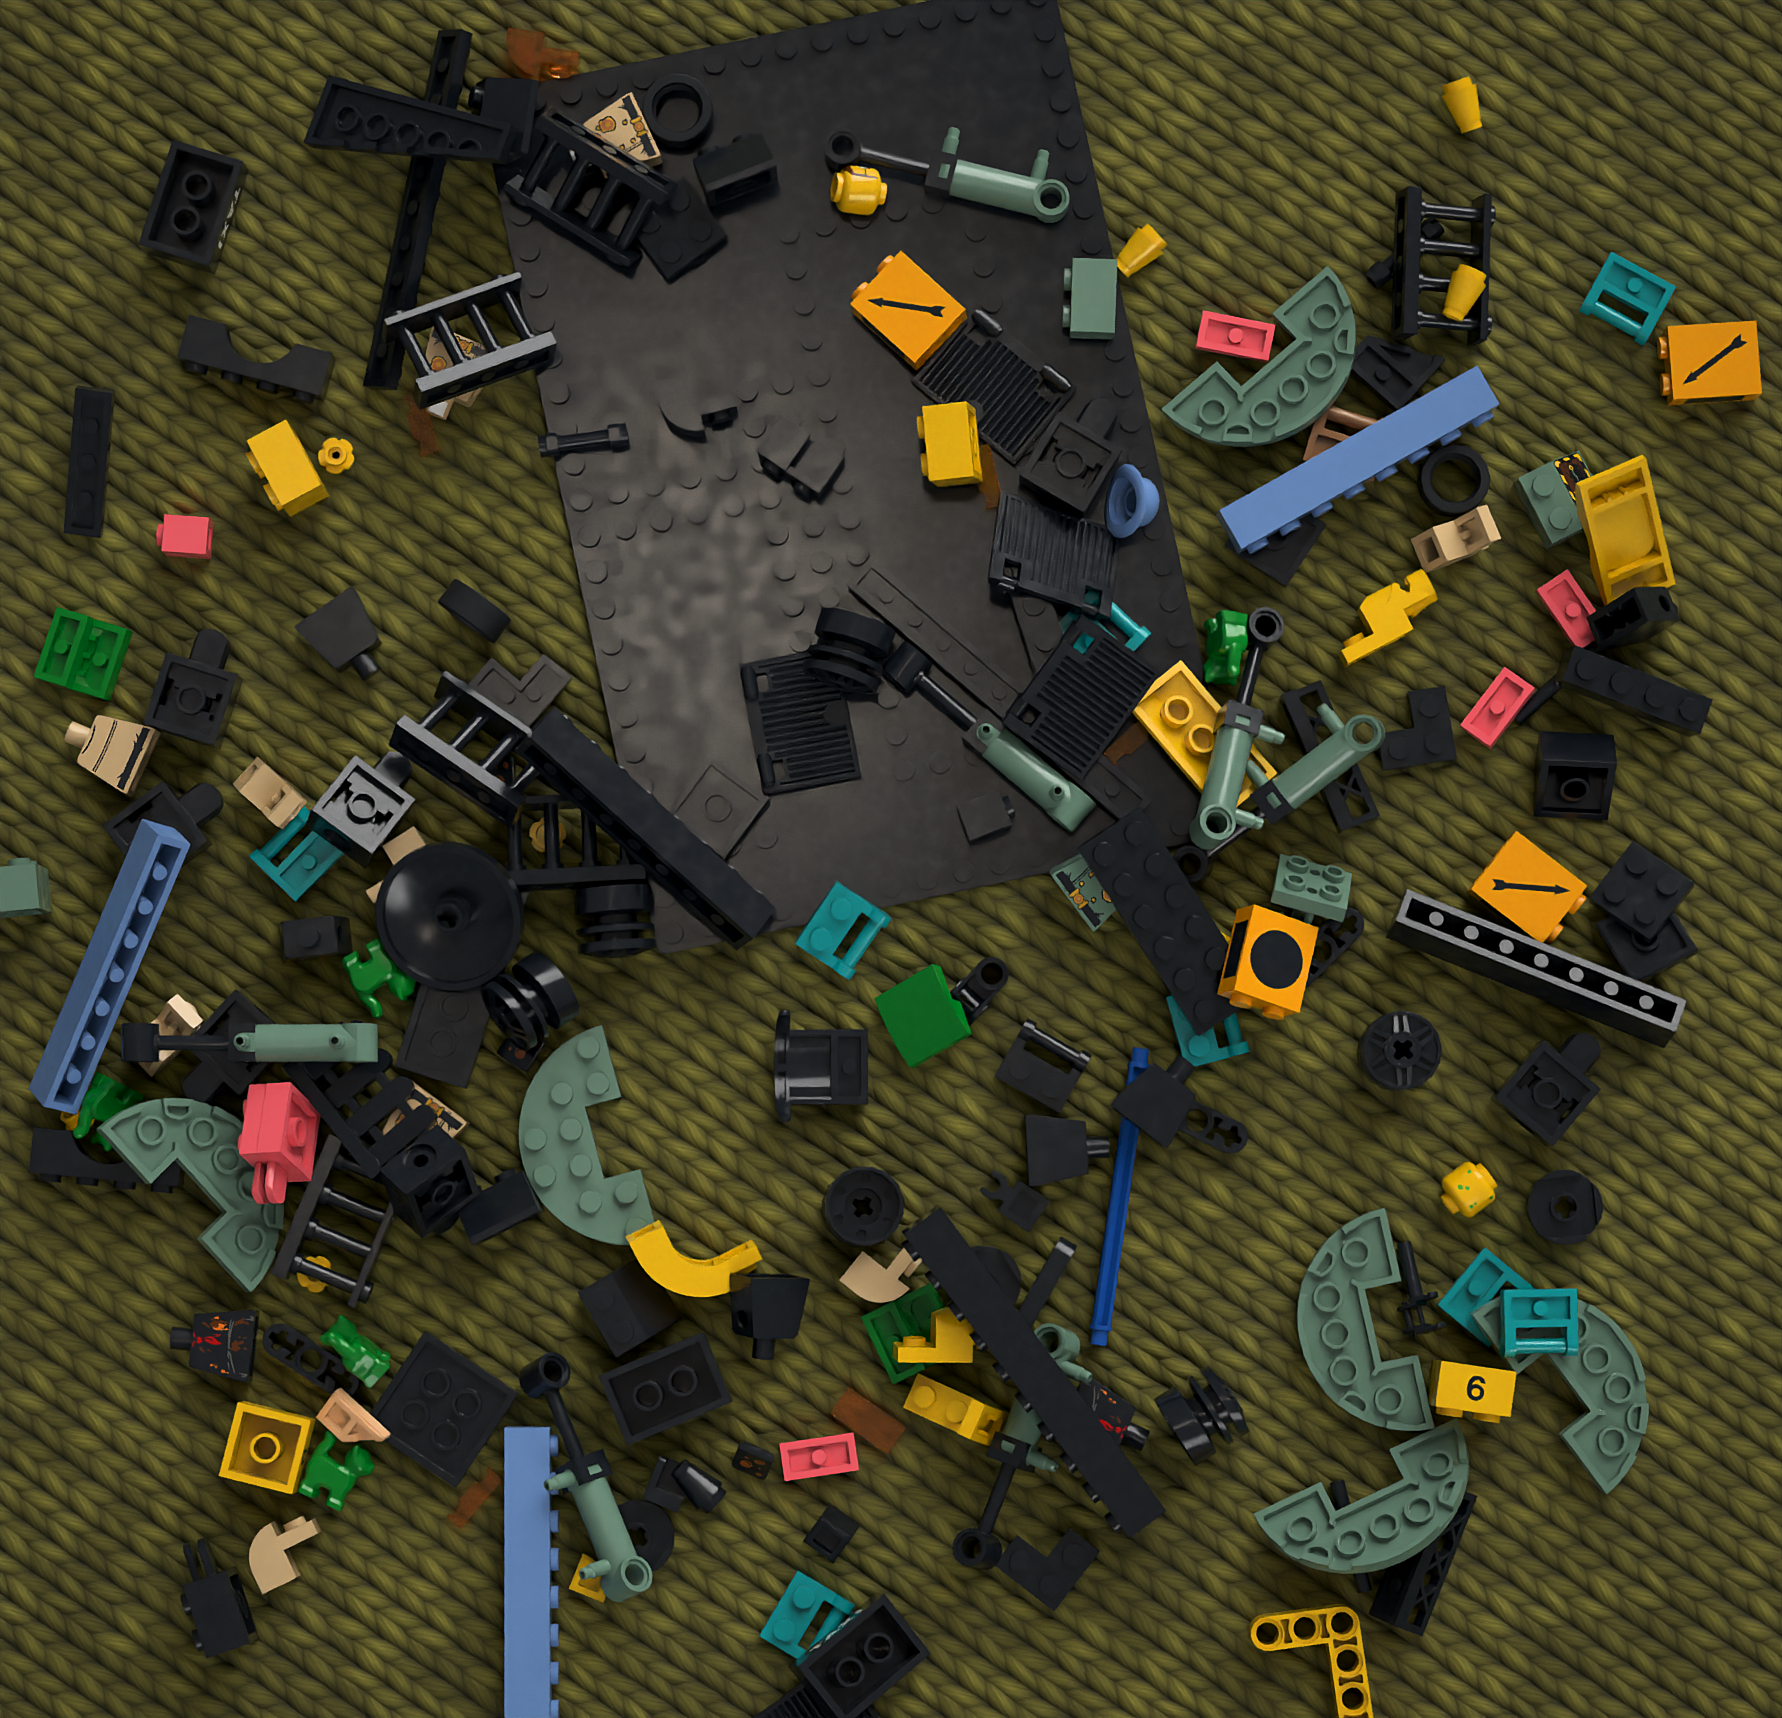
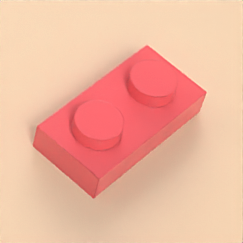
(1235, 336)
(1568, 608)
(1497, 708)
(819, 1456)

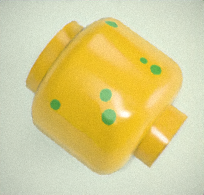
(1468, 1189)

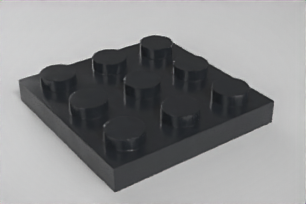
(442, 1408)

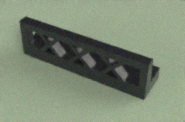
(1308, 741)
(1403, 1582)

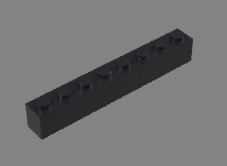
(645, 829)
(1536, 968)

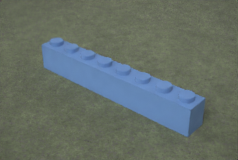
(1357, 460)
(109, 966)
(528, 1573)

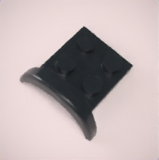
(819, 1066)

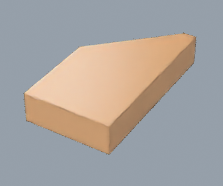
(350, 1420)

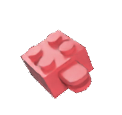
(278, 1139)

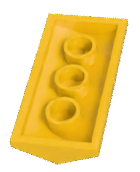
(1182, 721)

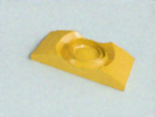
(1623, 530)

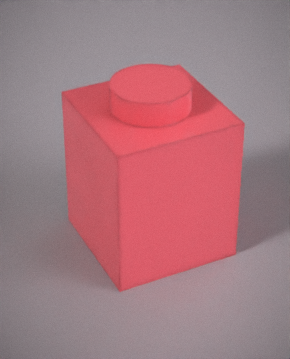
(185, 536)

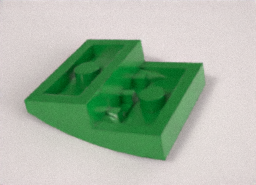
(83, 654)
(923, 1016)
(900, 1318)

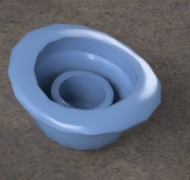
(1130, 501)

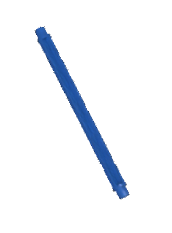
(1116, 1215)

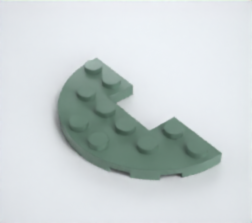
(1289, 389)
(561, 1147)
(206, 1148)
(1339, 1330)
(1604, 1379)
(1383, 1525)

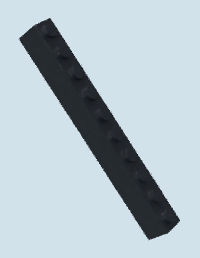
(1033, 1371)

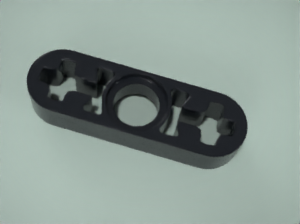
(1347, 938)
(1218, 1140)
(1046, 1280)
(283, 1353)

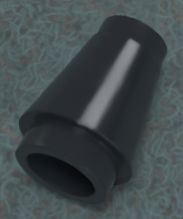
(698, 1486)

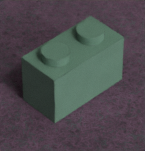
(1091, 298)

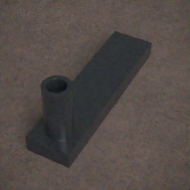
(89, 461)

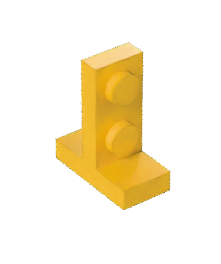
(955, 1410)

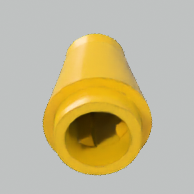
(1463, 103)
(1140, 250)
(1463, 291)

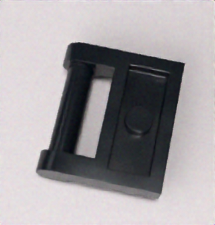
(1038, 1077)

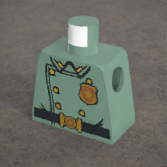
(1083, 890)

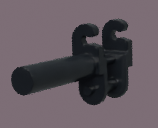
(1415, 1293)

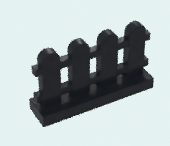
(366, 1117)

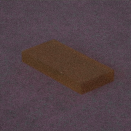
(868, 1420)

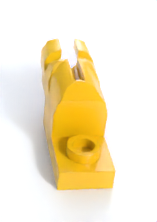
(1387, 615)
(947, 1343)

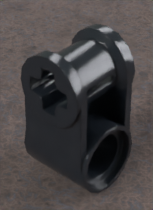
(978, 991)

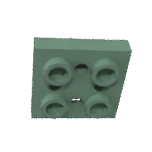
(1311, 888)

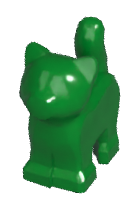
(1224, 645)
(374, 973)
(102, 1102)
(357, 1351)
(330, 1474)

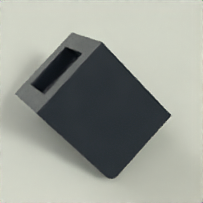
(662, 1486)

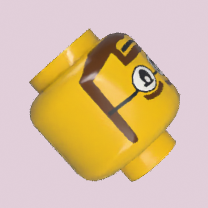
(857, 190)

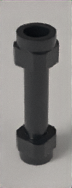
(1381, 272)
(615, 435)

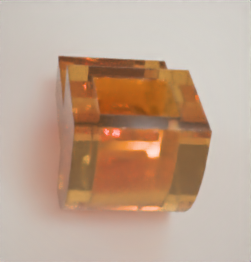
(531, 56)

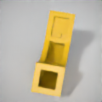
(685, 1274)

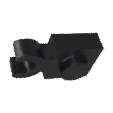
(1019, 1204)

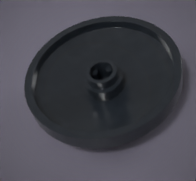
(449, 916)

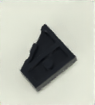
(1392, 370)

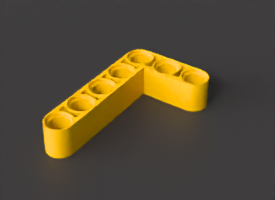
(1335, 1643)

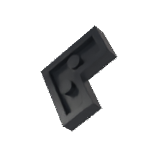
(524, 698)
(1428, 739)
(1049, 1576)

